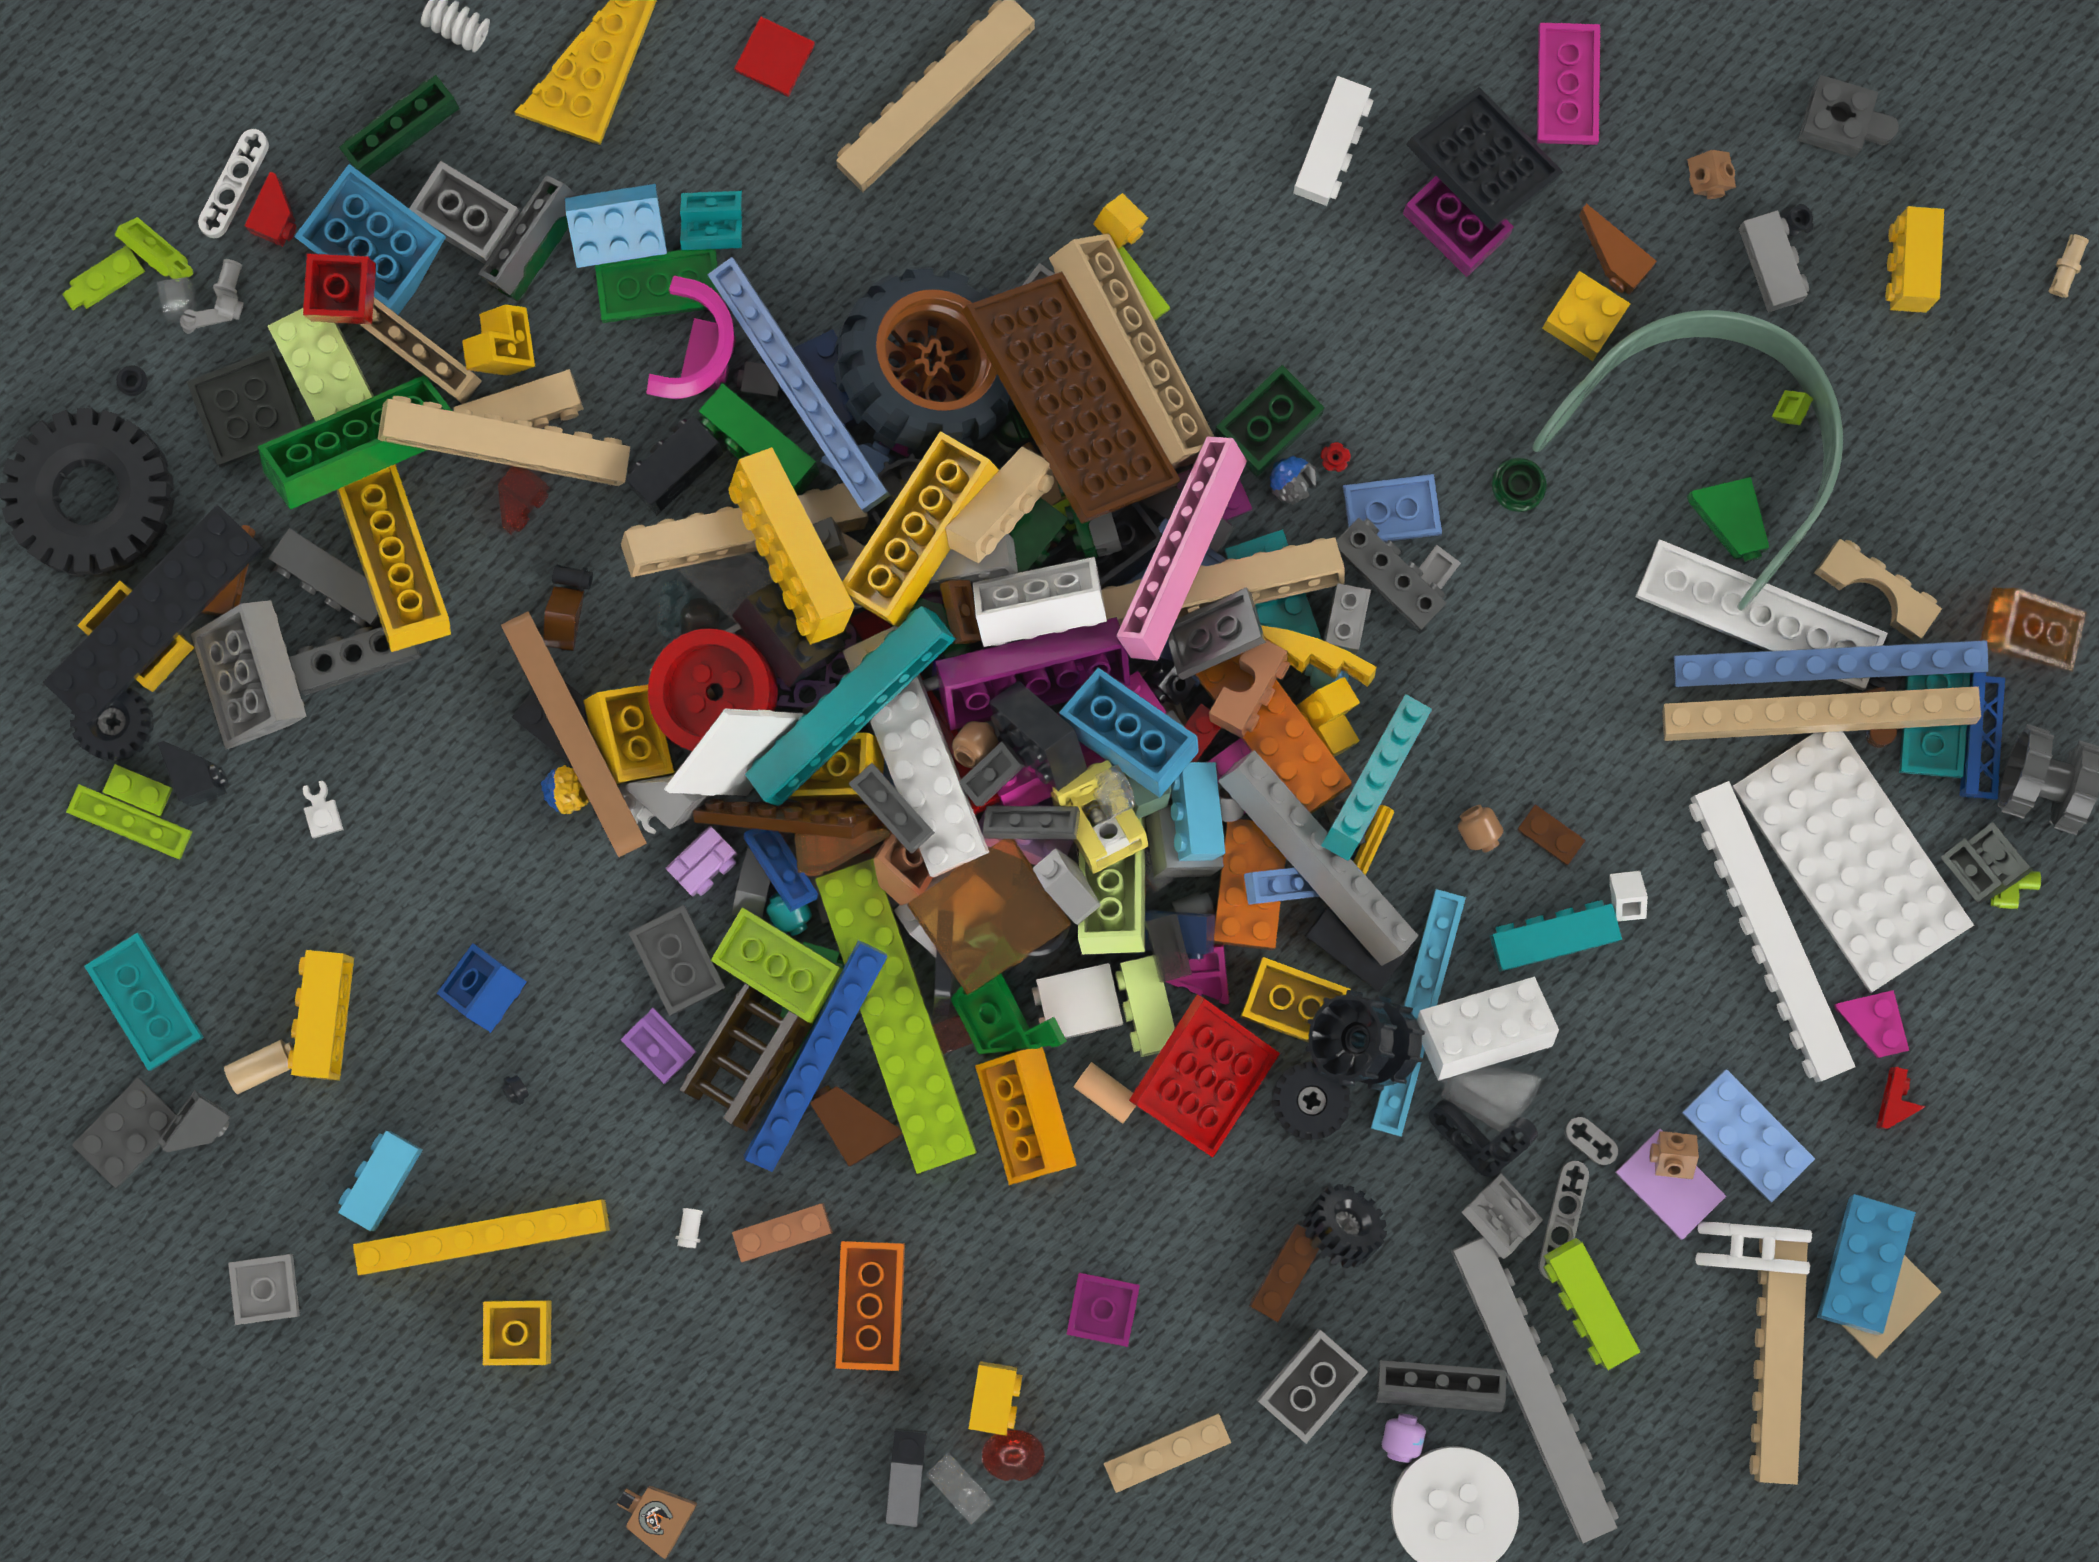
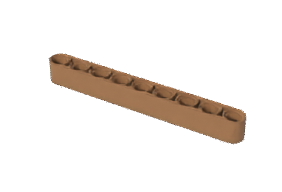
(573, 734)

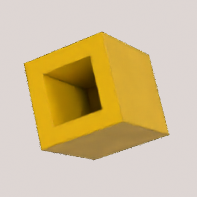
(1121, 221)

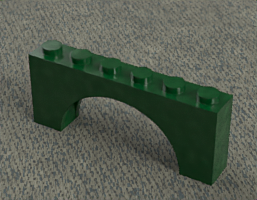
(1032, 539)

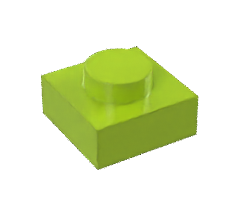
(1792, 407)

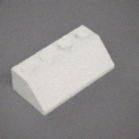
(1039, 602)

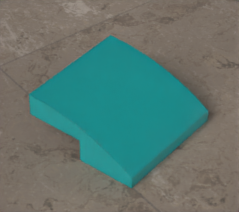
(711, 220)

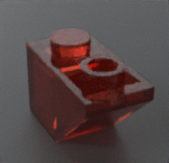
(518, 495)

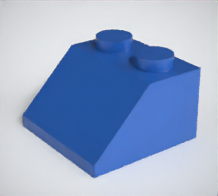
(481, 988)

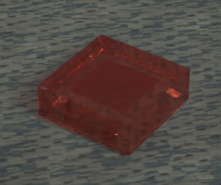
(952, 1034)

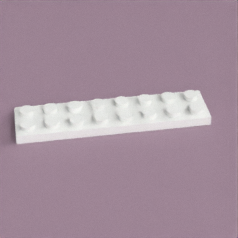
(1771, 622)
(924, 770)

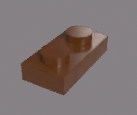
(960, 611)
(1551, 835)

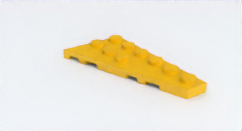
(591, 73)

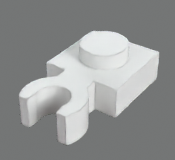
(322, 815)

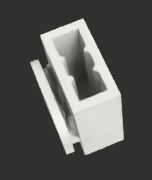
(1079, 1000)

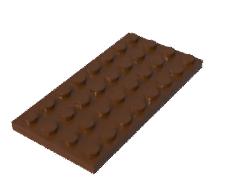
(1071, 396)

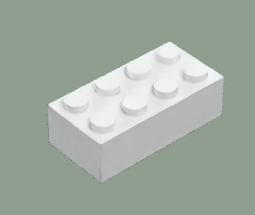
(1487, 1028)

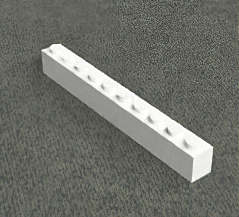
(1771, 932)

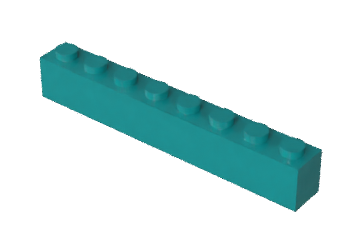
(849, 706)

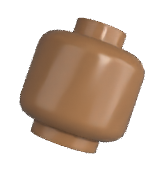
(974, 743)
(1480, 828)

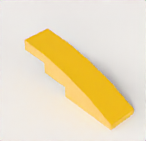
(1321, 654)

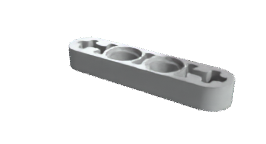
(1556, 1217)

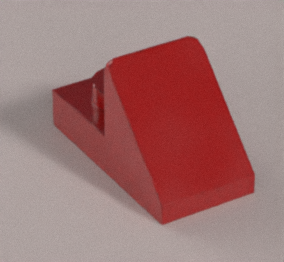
(1892, 1107)

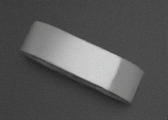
(1586, 1146)

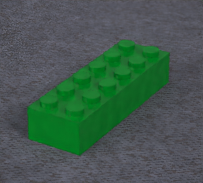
(339, 447)

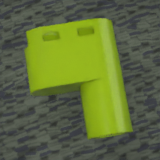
(2010, 897)

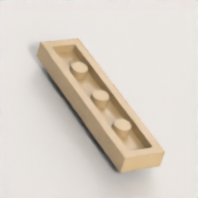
(1167, 1453)

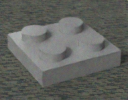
(264, 1289)

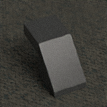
(751, 887)

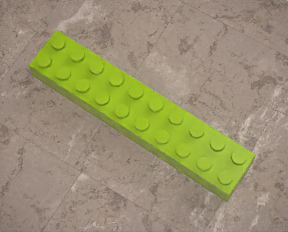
(898, 1020)

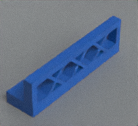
(1975, 736)

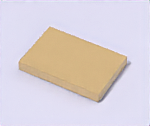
(1910, 1299)

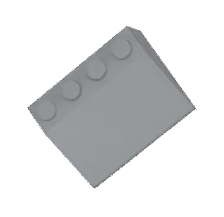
(248, 673)

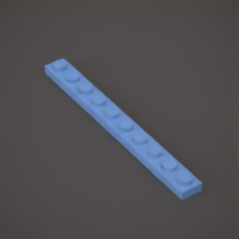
(799, 385)
(1831, 663)

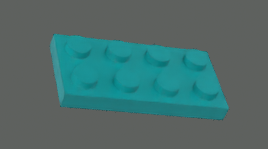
(1284, 613)
(1934, 748)
(143, 1001)

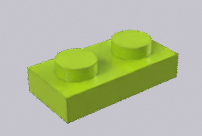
(137, 790)

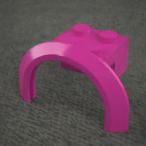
(707, 349)

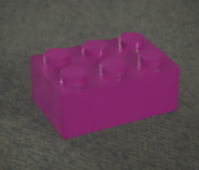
(1454, 226)

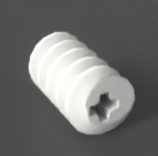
(455, 24)

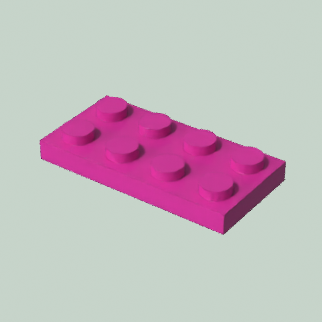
(1568, 83)

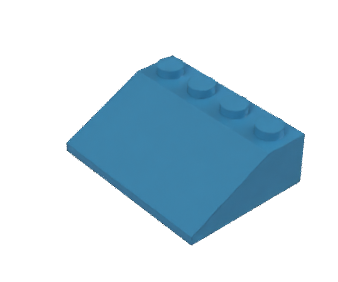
(368, 221)

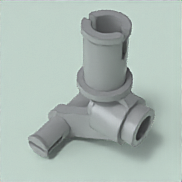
(226, 305)

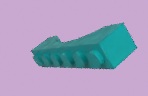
(1376, 777)

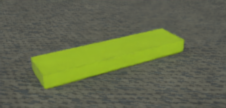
(129, 821)

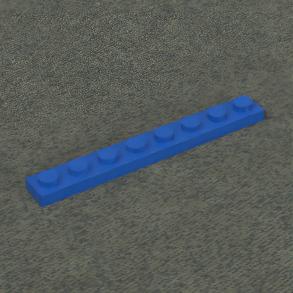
(815, 1056)

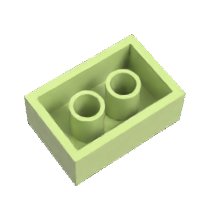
(1145, 1005)

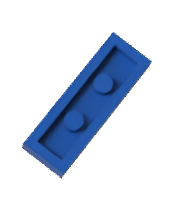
(781, 867)

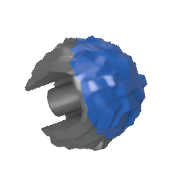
(1292, 478)

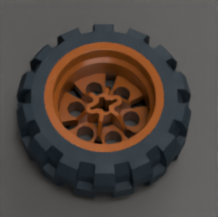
(875, 395)

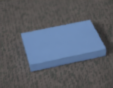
(1396, 507)

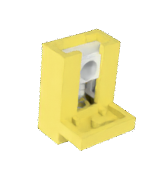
(1095, 849)

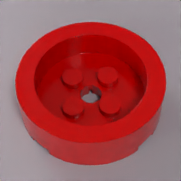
(688, 670)

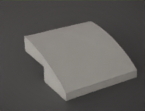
(1502, 1216)

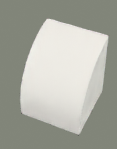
(1628, 895)

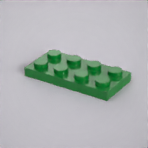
(642, 285)

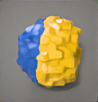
(564, 790)

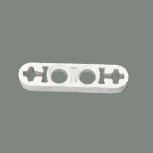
(229, 182)

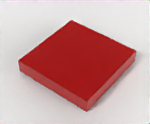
(774, 56)

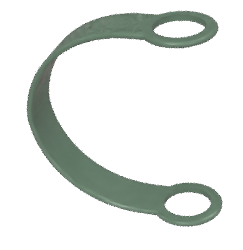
(1756, 334)

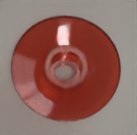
(1016, 1464)

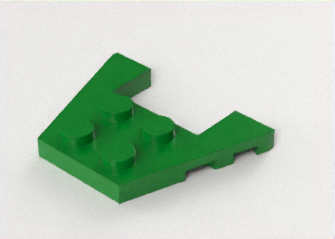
(997, 1022)

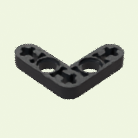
(942, 987)
(1481, 1146)

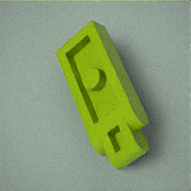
(153, 249)
(103, 279)

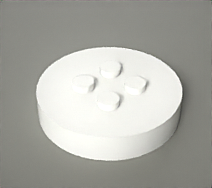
(1454, 1507)

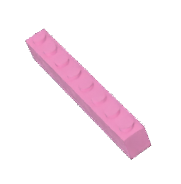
(1181, 548)

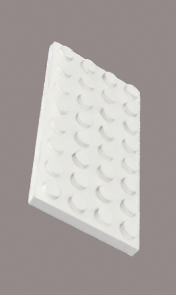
(1852, 857)

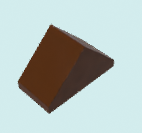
(562, 618)

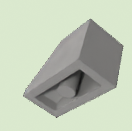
(1067, 885)

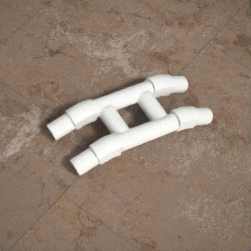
(1768, 1234)

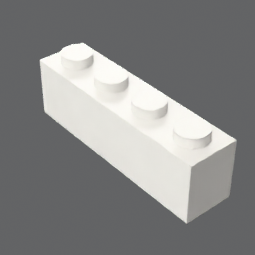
(1332, 140)

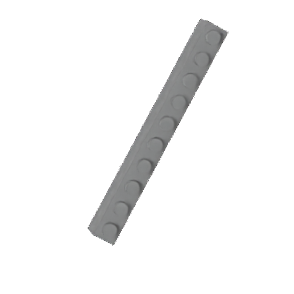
(1535, 1391)

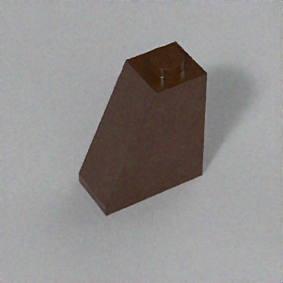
(852, 1124)

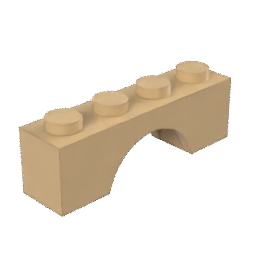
(1910, 610)

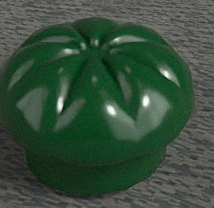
(1519, 484)

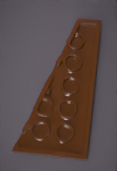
(808, 816)

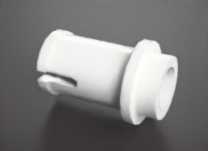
(689, 1228)

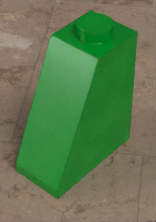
(1733, 517)

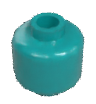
(787, 921)

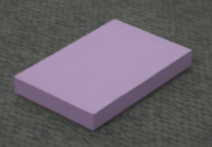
(1674, 1200)

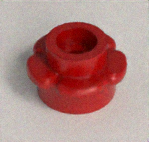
(1335, 465)

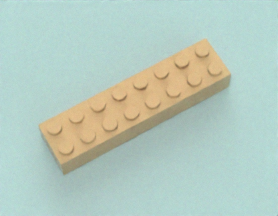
(1134, 344)

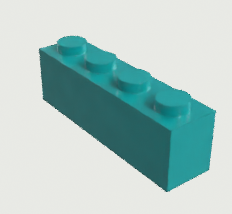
(1555, 937)

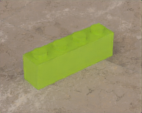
(1591, 1304)

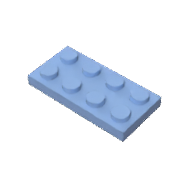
(1748, 1136)

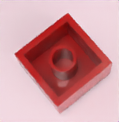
(339, 289)

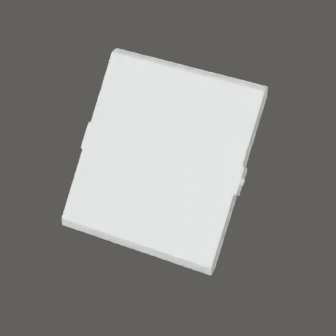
(729, 751)

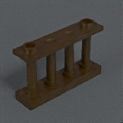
(766, 1072)

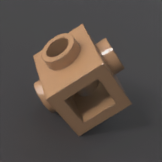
(1711, 174)
(1675, 1155)

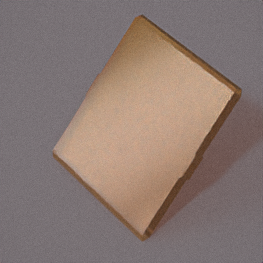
(988, 915)

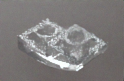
(959, 1488)

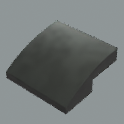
(1986, 863)

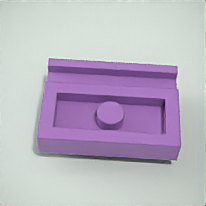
(658, 1046)

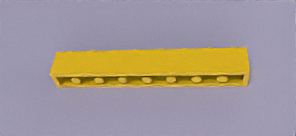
(481, 1237)

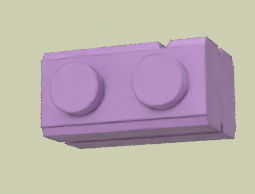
(702, 862)

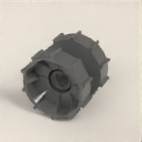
(2034, 773)

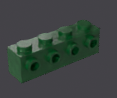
(399, 126)

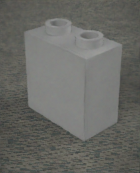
(1347, 617)
(1163, 853)

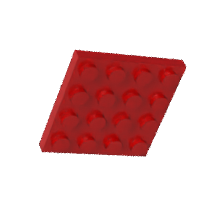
(1204, 1076)

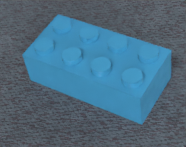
(1130, 732)
(1866, 1264)

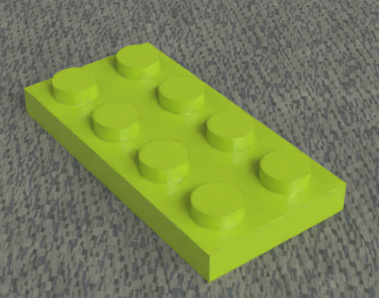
(777, 965)

